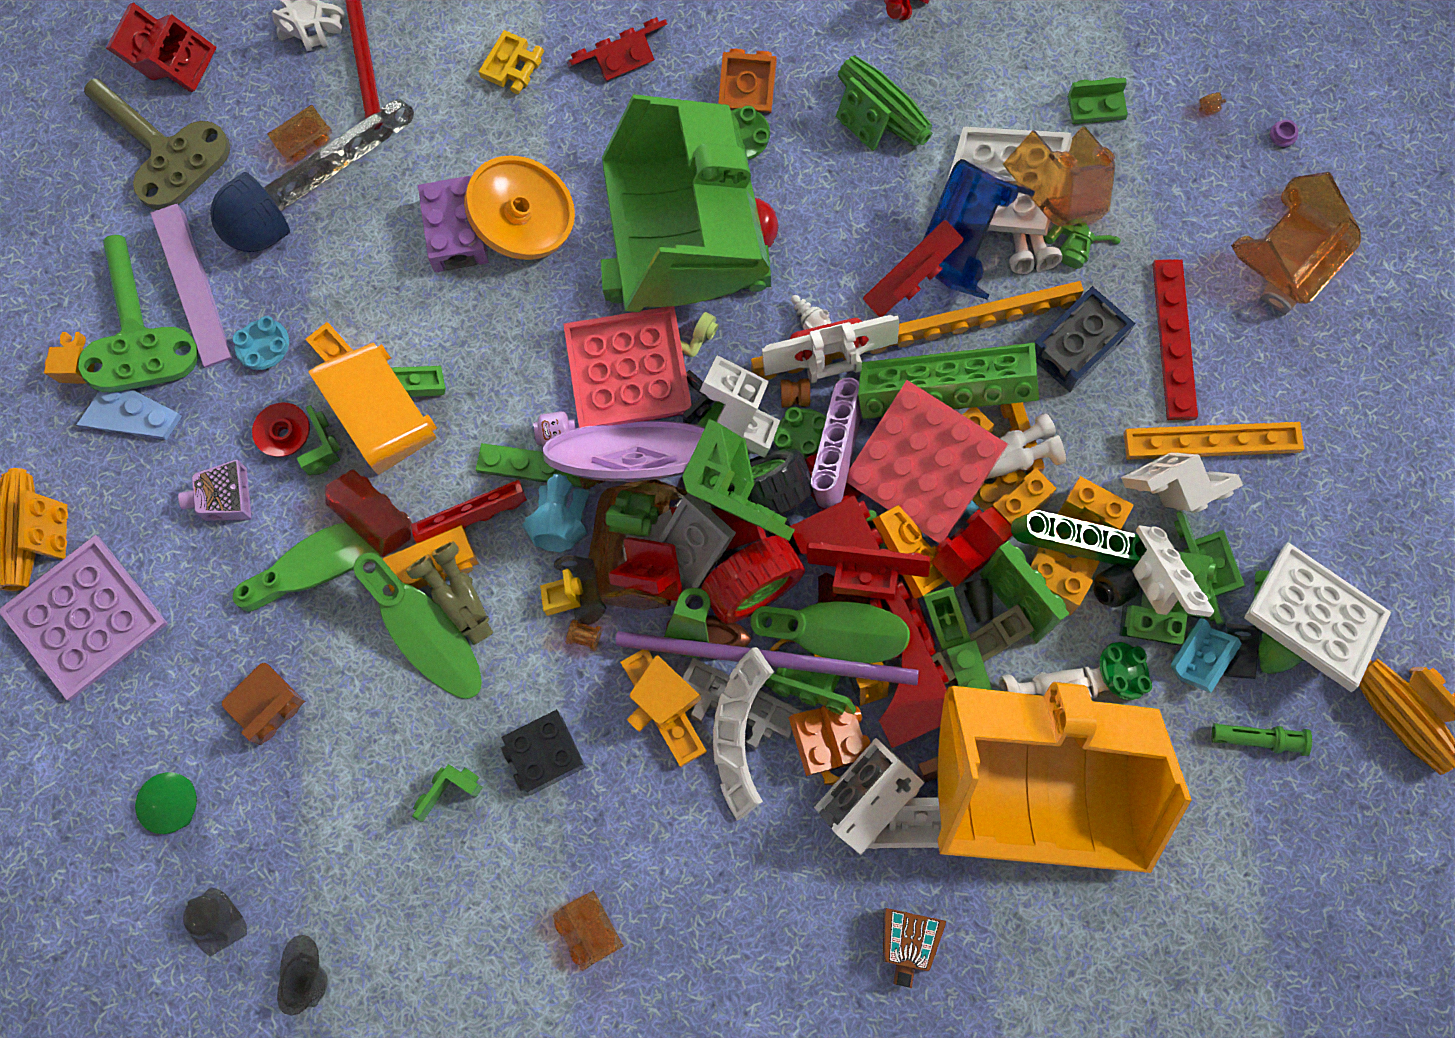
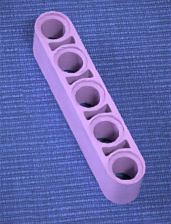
(837, 444)

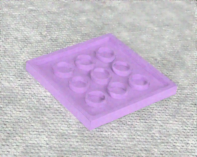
(82, 617)

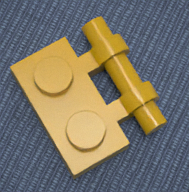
(504, 58)

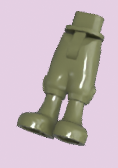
(459, 598)

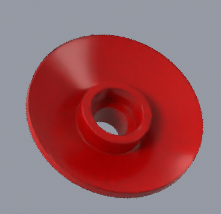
(273, 420)

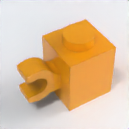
(63, 361)

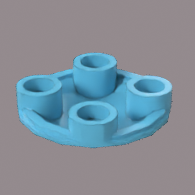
(261, 343)

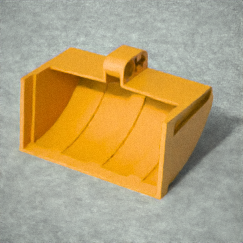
(1056, 779)

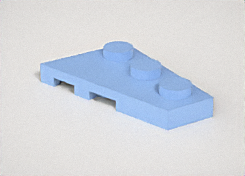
(129, 414)

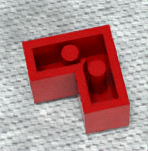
(973, 547)

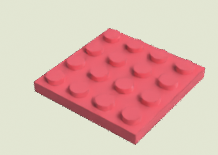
(627, 367)
(925, 461)

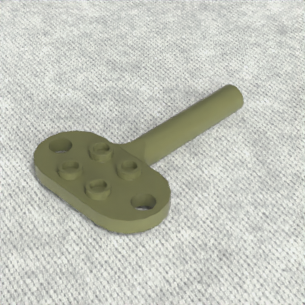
(176, 162)

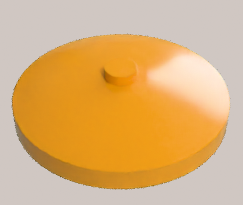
(519, 207)

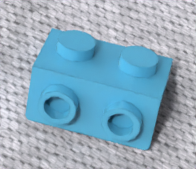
(1204, 656)

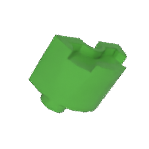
(632, 514)

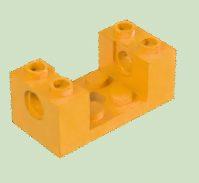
(1014, 492)
(1072, 576)

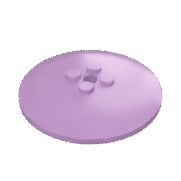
(624, 451)

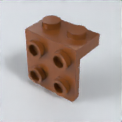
(262, 703)

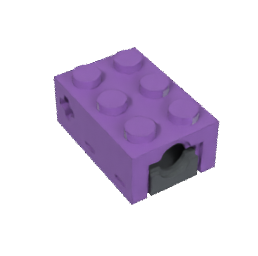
(446, 228)

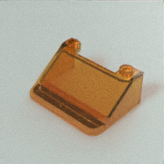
(1307, 242)

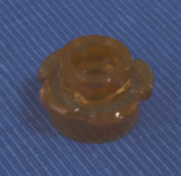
(1211, 103)

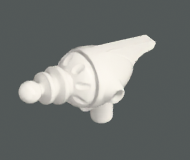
(811, 316)

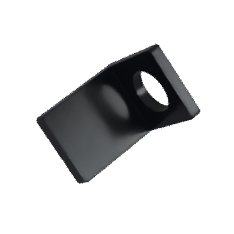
(701, 406)
(1245, 660)

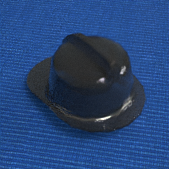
(213, 921)
(301, 976)

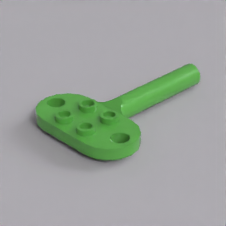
(136, 353)

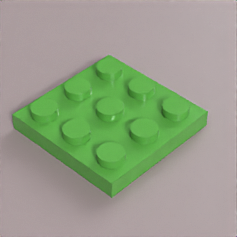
(1019, 584)

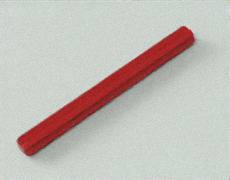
(363, 58)

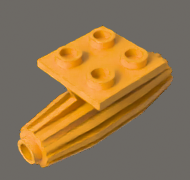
(27, 527)
(1414, 711)

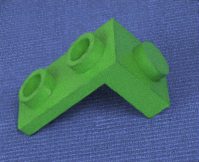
(319, 459)
(465, 779)

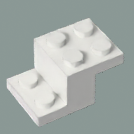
(741, 395)
(1182, 482)

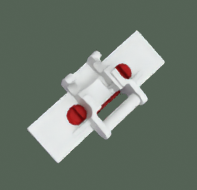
(809, 346)

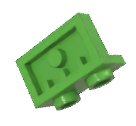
(1097, 100)

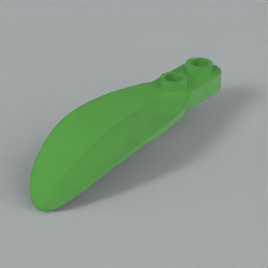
(304, 566)
(422, 630)
(837, 630)

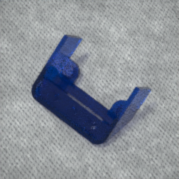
(969, 207)

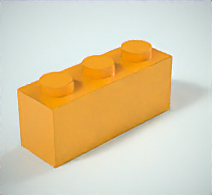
(403, 559)

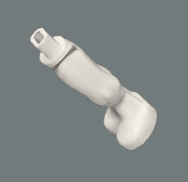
(1020, 458)
(1040, 683)

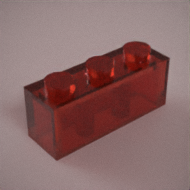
(368, 512)

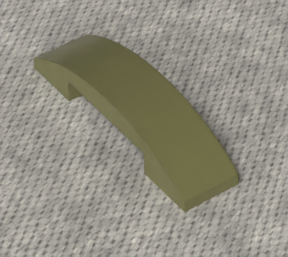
(992, 638)

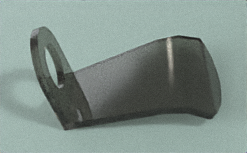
(592, 606)

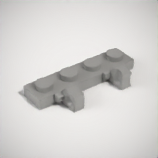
(766, 713)

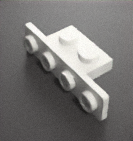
(1166, 576)
(914, 827)

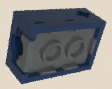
(1082, 338)

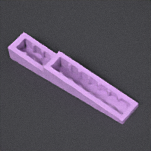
(191, 284)

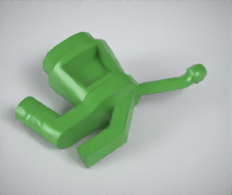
(1077, 245)

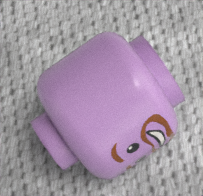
(551, 425)

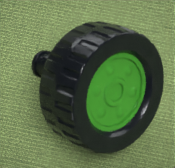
(780, 483)

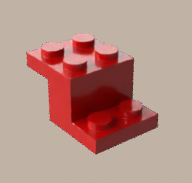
(161, 47)

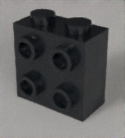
(542, 753)

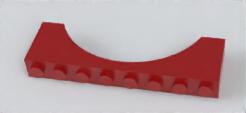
(913, 707)

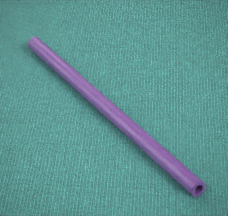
(774, 658)

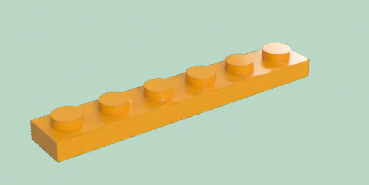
(1214, 440)

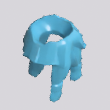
(553, 524)

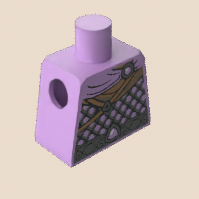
(219, 493)

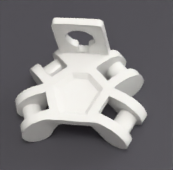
(301, 14)

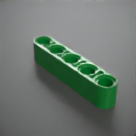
(1124, 546)

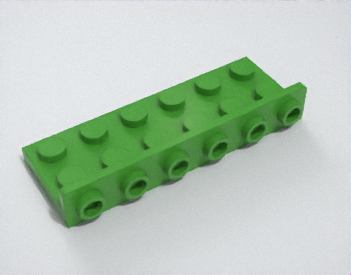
(954, 378)

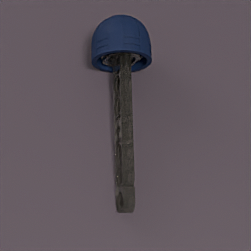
(251, 215)

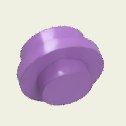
(1284, 133)

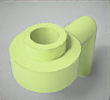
(704, 329)

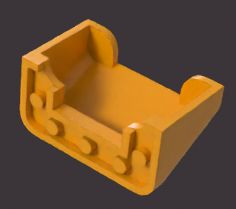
(373, 406)

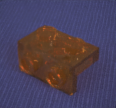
(300, 134)
(587, 930)

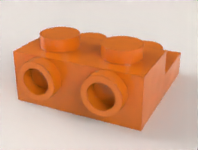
(748, 80)
(828, 739)

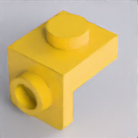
(561, 594)

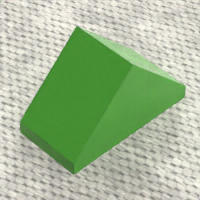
(947, 617)

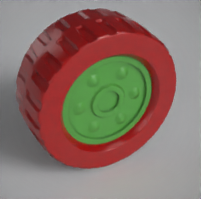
(752, 578)

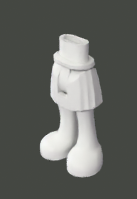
(1023, 260)

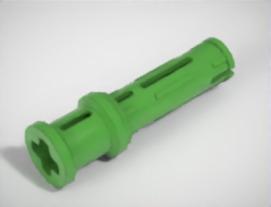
(1276, 738)

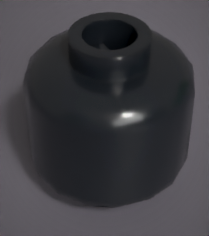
(1116, 586)

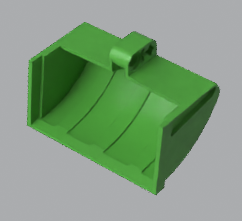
(681, 203)

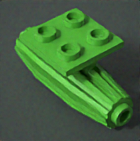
(877, 103)

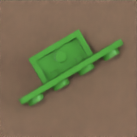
(1218, 547)
(810, 688)

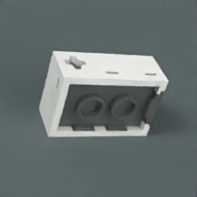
(868, 796)

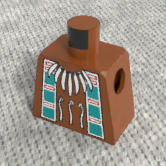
(910, 943)

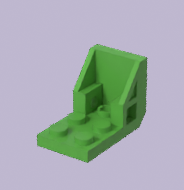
(724, 460)

